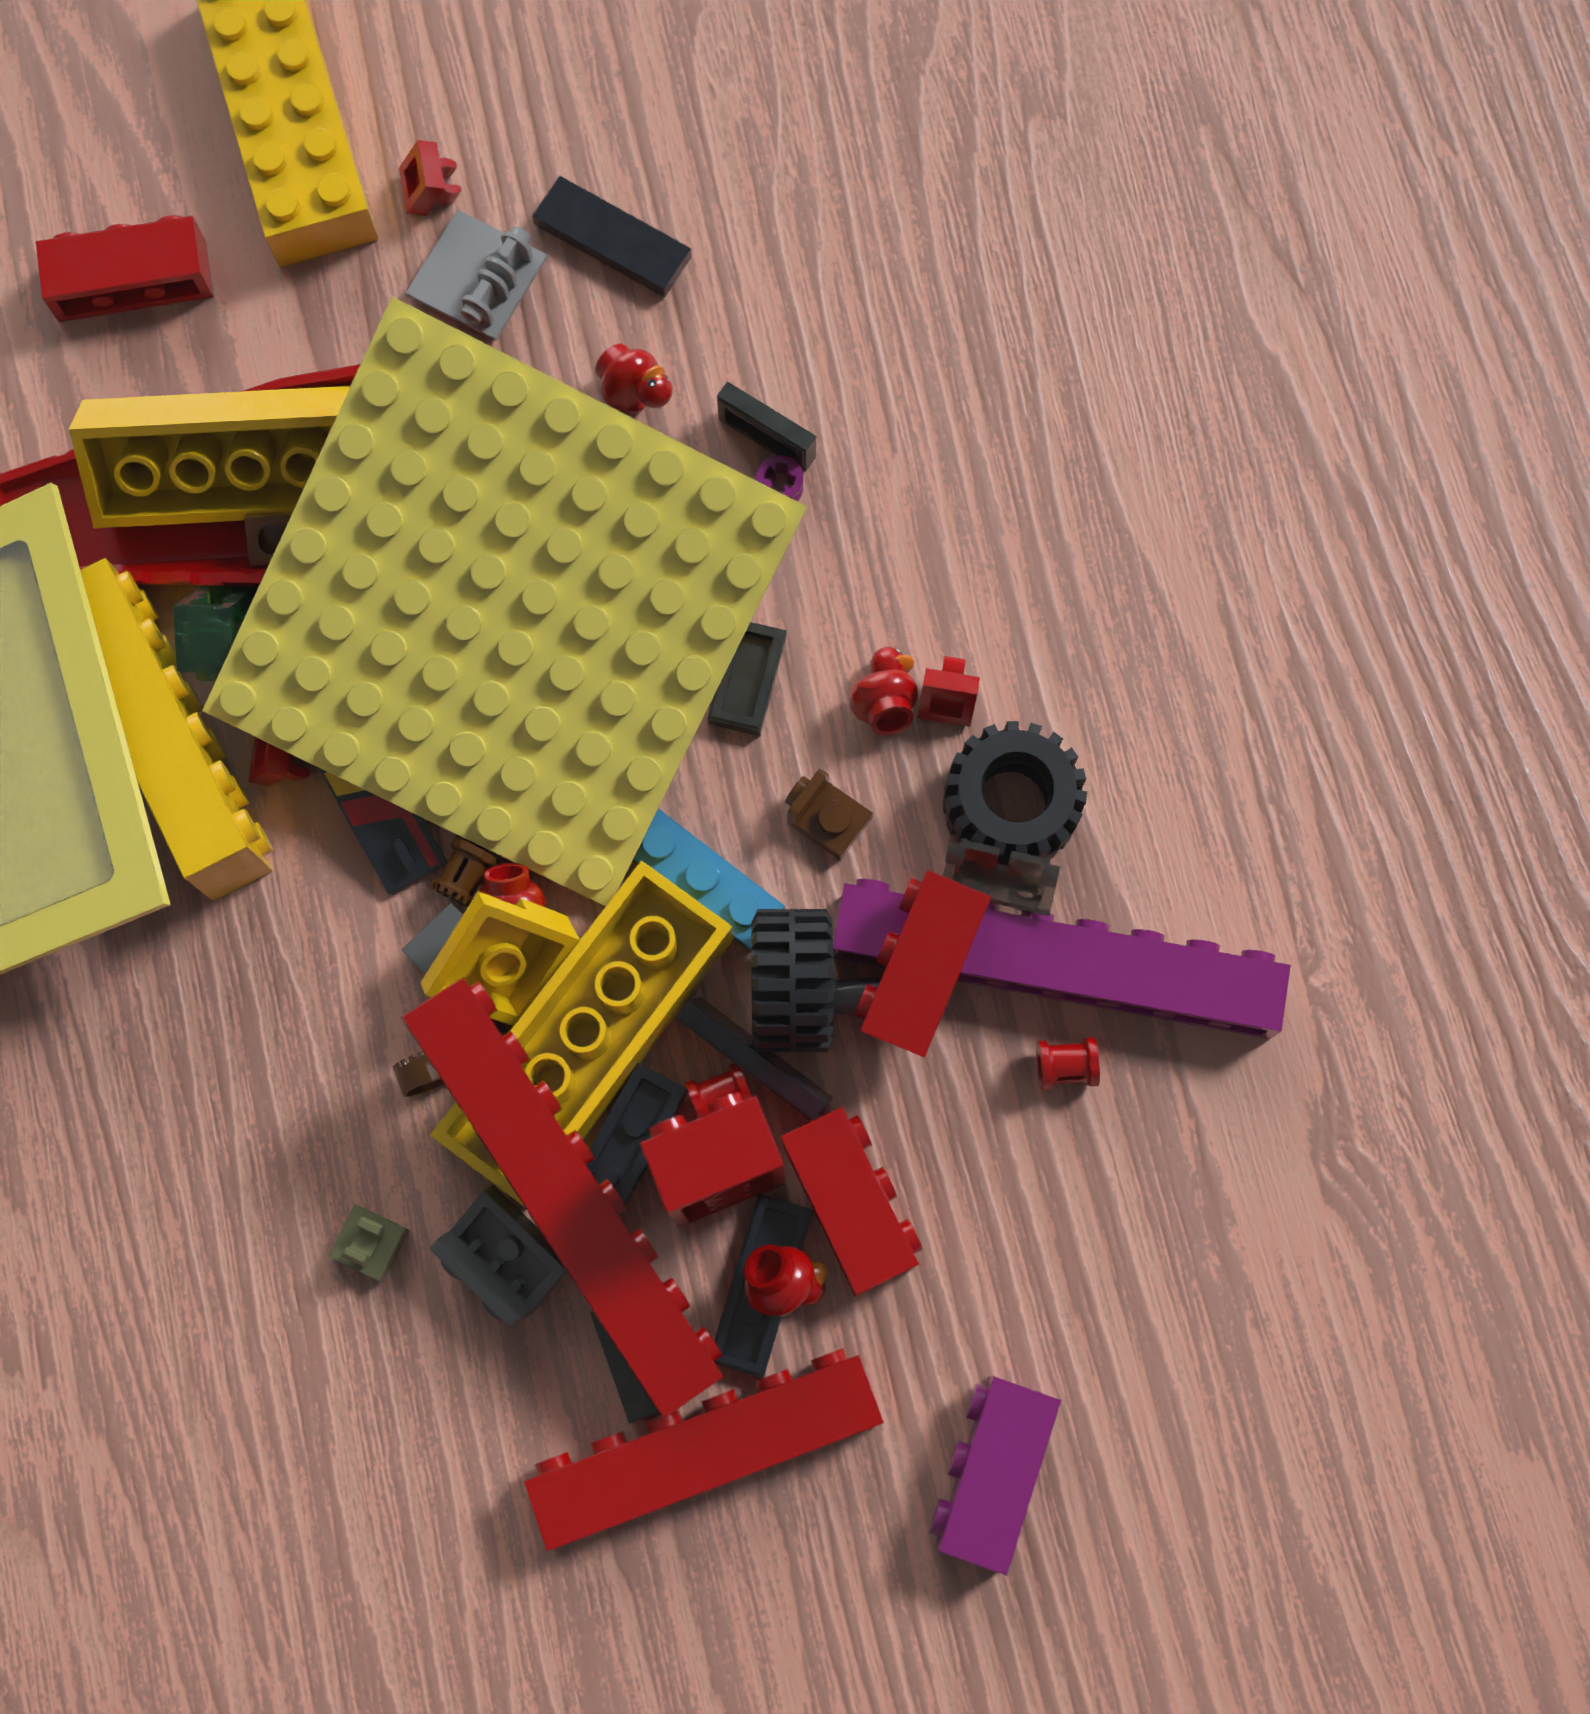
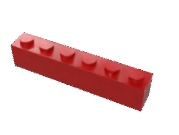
(702, 1451)

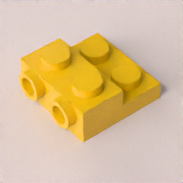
(504, 949)

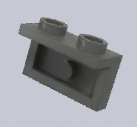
(500, 1257)

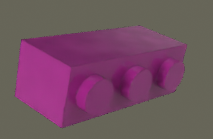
(994, 1474)

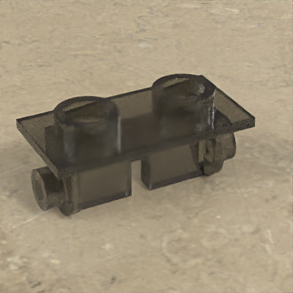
(1023, 884)

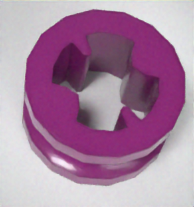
(785, 465)

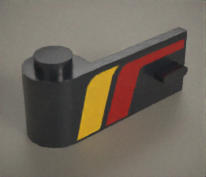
(388, 834)

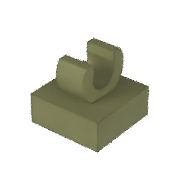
(368, 1243)

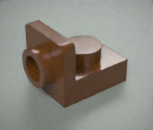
(826, 814)

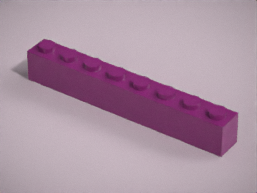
(1089, 964)

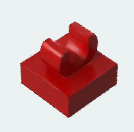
(423, 178)
(948, 693)
(272, 765)

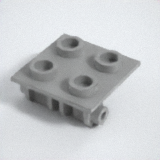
(477, 274)

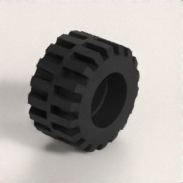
(1020, 753)
(792, 980)

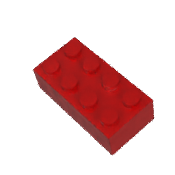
(713, 1159)

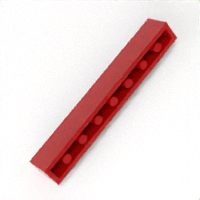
(563, 1196)

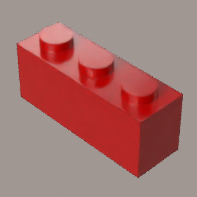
(124, 268)
(922, 962)
(851, 1200)

